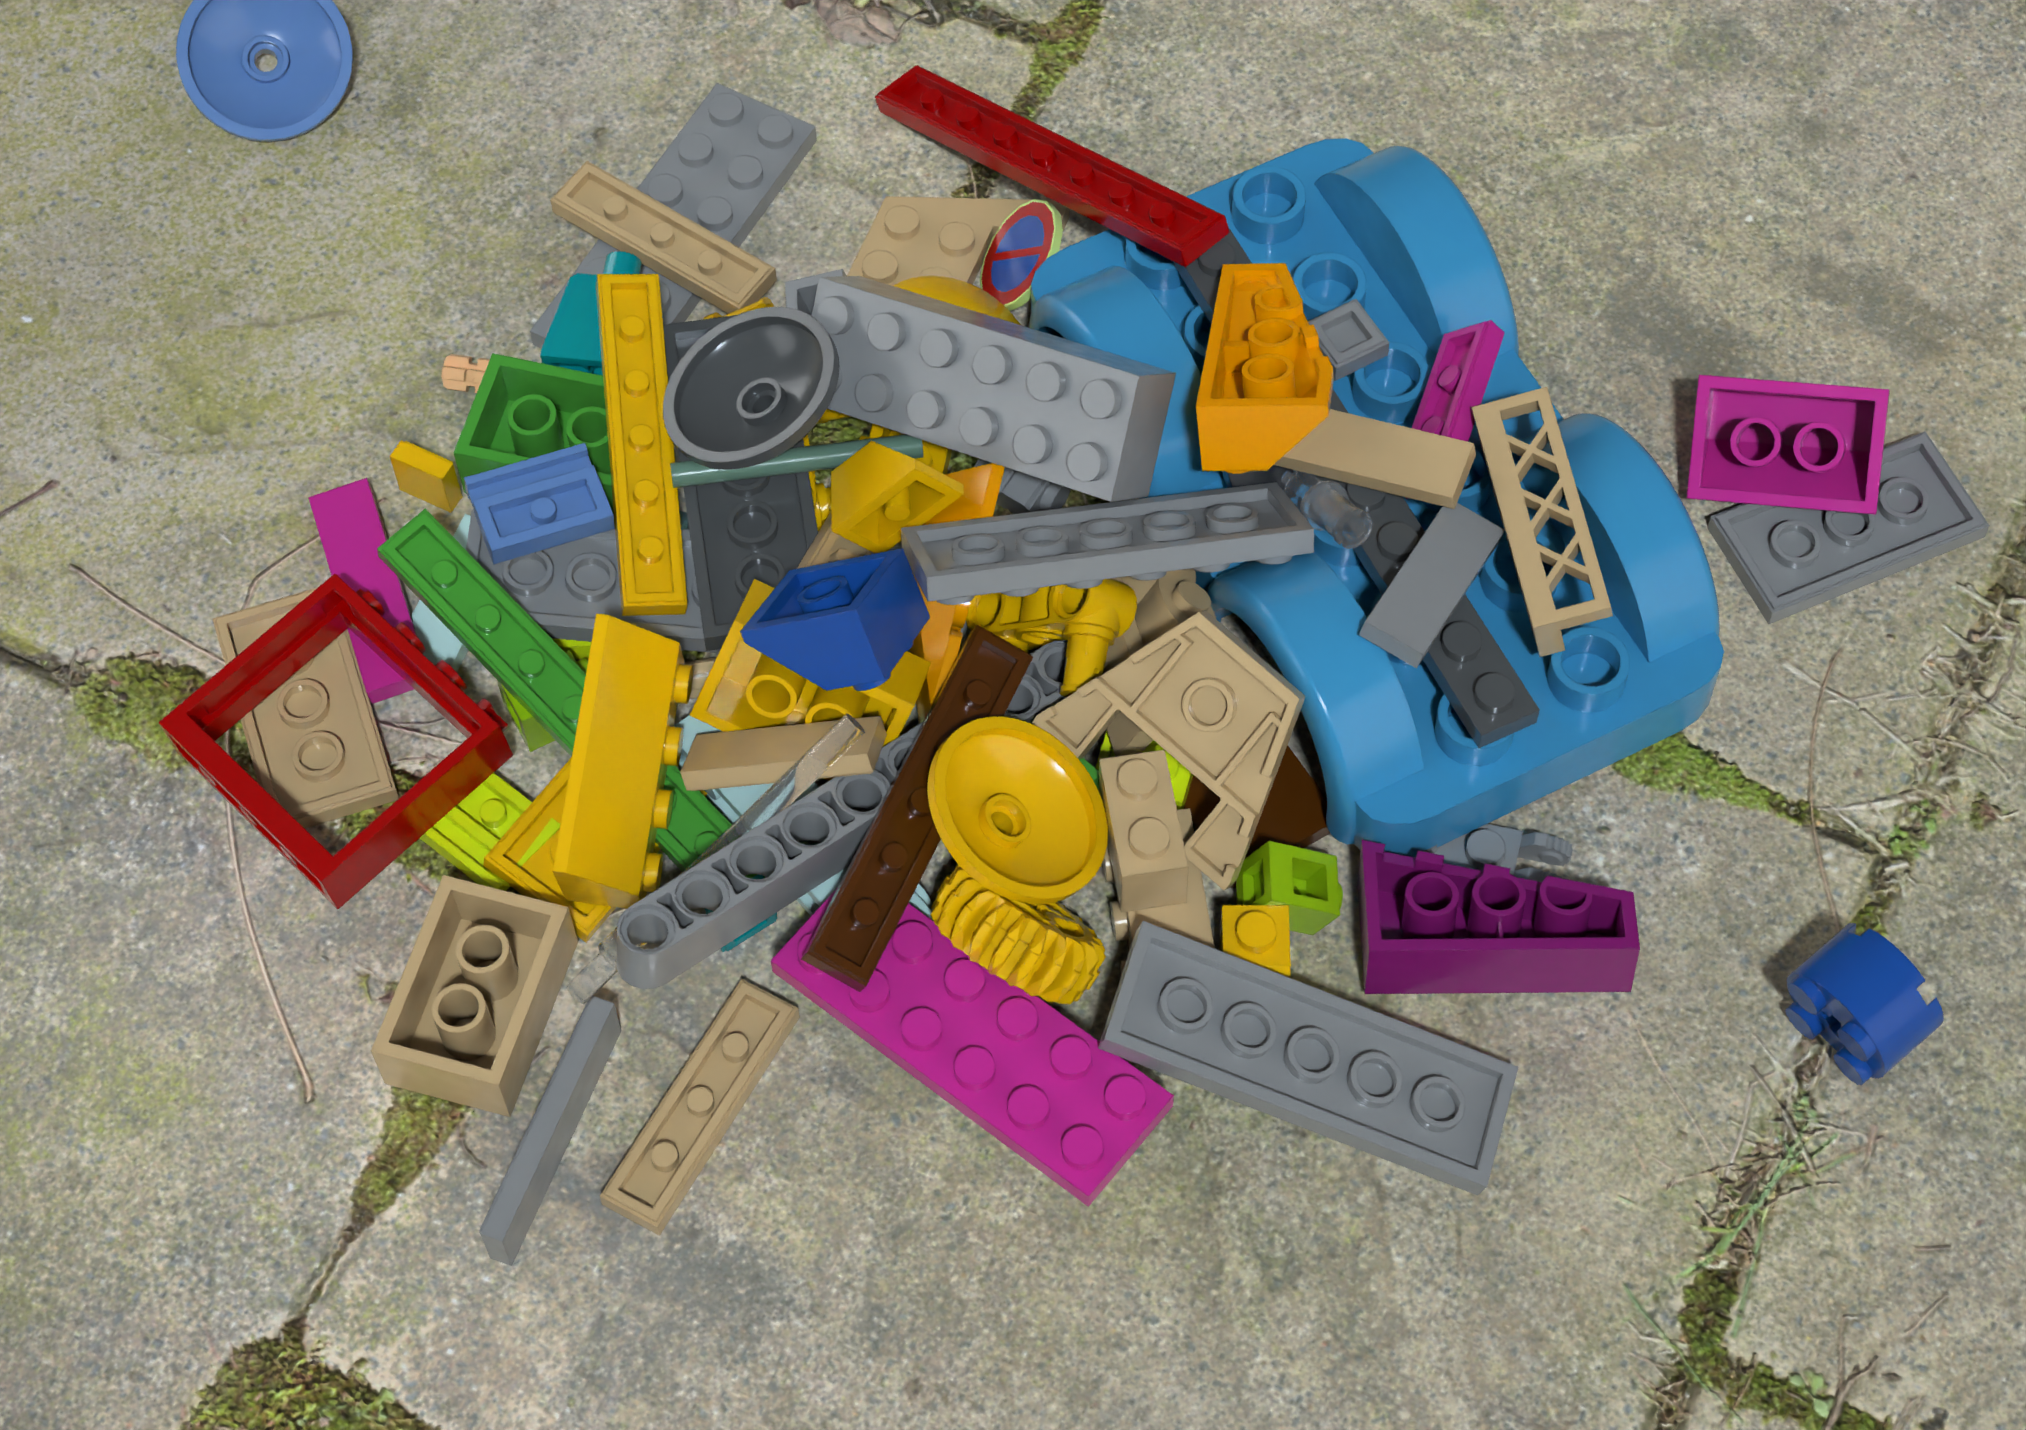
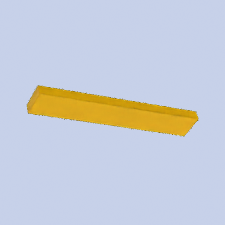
(639, 446)

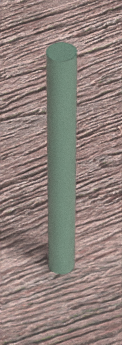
(792, 461)

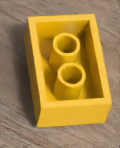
(758, 692)

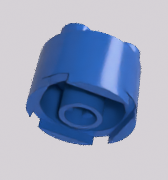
(1862, 1003)

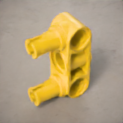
(1083, 617)

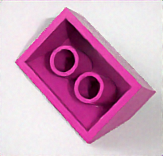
(1788, 444)

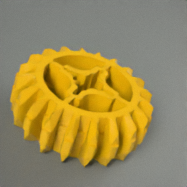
(1025, 944)

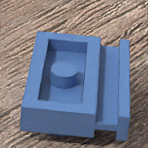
(539, 503)

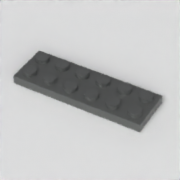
(740, 525)

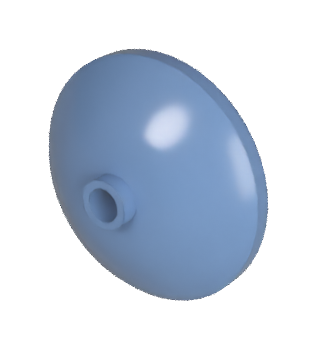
(219, 72)

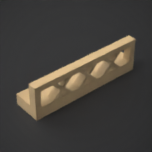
(1522, 532)

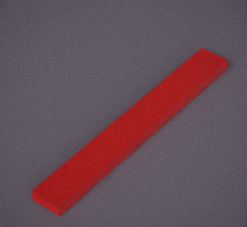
(1054, 166)

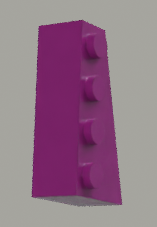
(1488, 931)

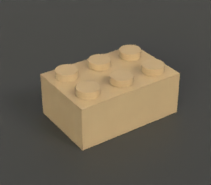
(475, 996)

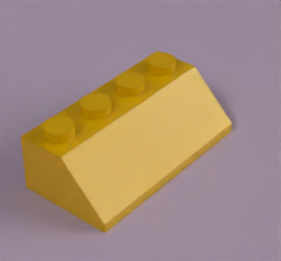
(621, 765)

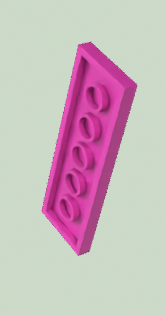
(991, 1053)

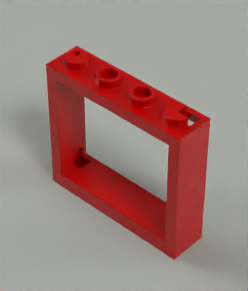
(272, 661)

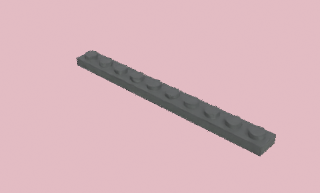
(1464, 655)

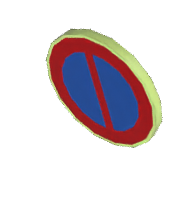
(1018, 250)

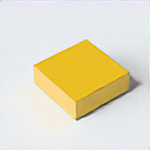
(426, 475)

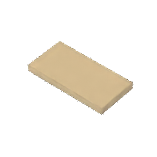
(317, 731)

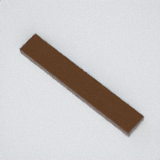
(903, 831)

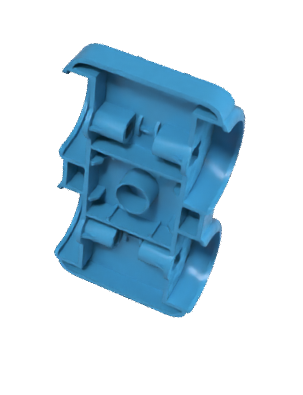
(1384, 732)

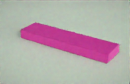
(350, 538)

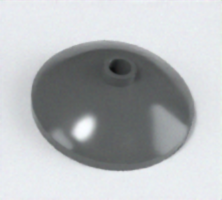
(751, 388)

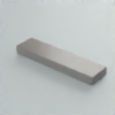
(550, 1130)

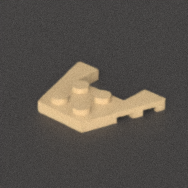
(933, 237)
(1210, 710)

